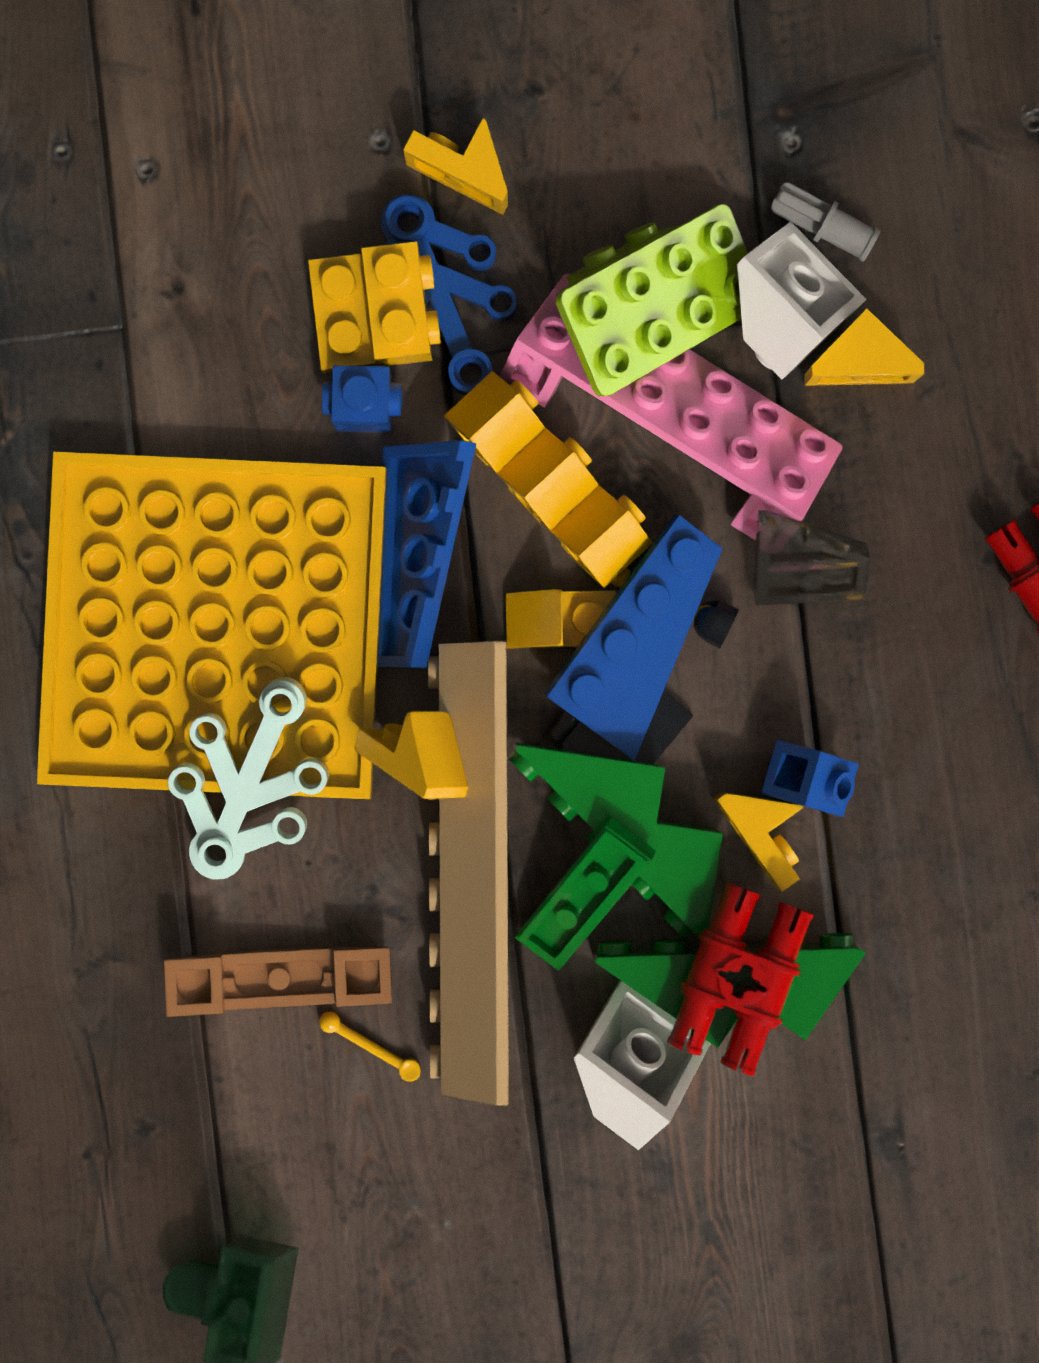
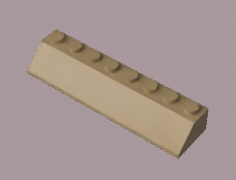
(472, 880)

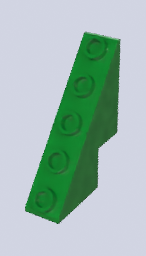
(630, 793)
(659, 972)

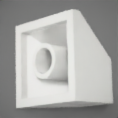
(791, 299)
(631, 1070)

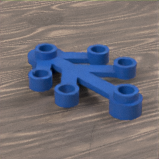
(449, 281)

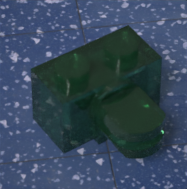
(239, 1299)

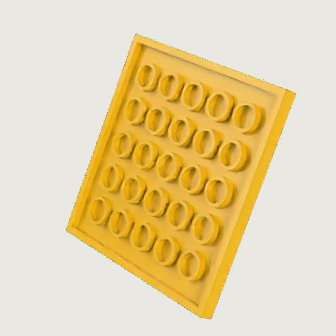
(191, 593)

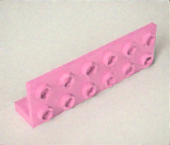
(696, 411)

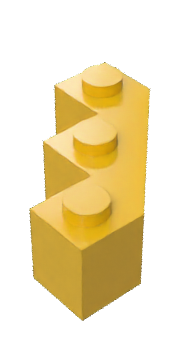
(550, 477)

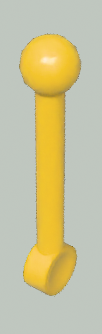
(408, 1069)

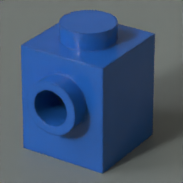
(362, 398)
(810, 778)

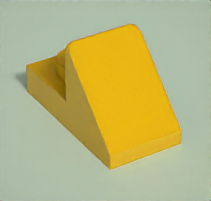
(472, 174)
(552, 617)
(418, 754)
(753, 821)

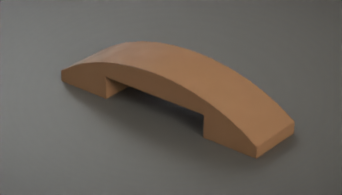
(277, 979)

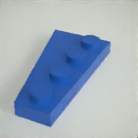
(419, 534)
(634, 644)

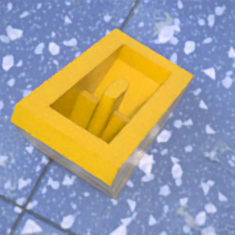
(866, 356)

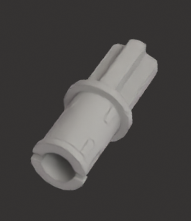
(824, 220)

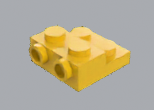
(374, 307)

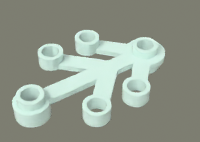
(243, 788)

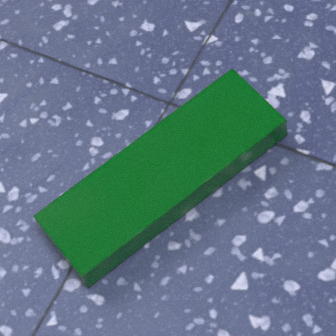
(585, 894)

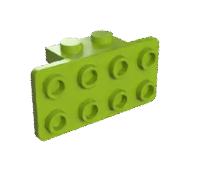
(653, 297)

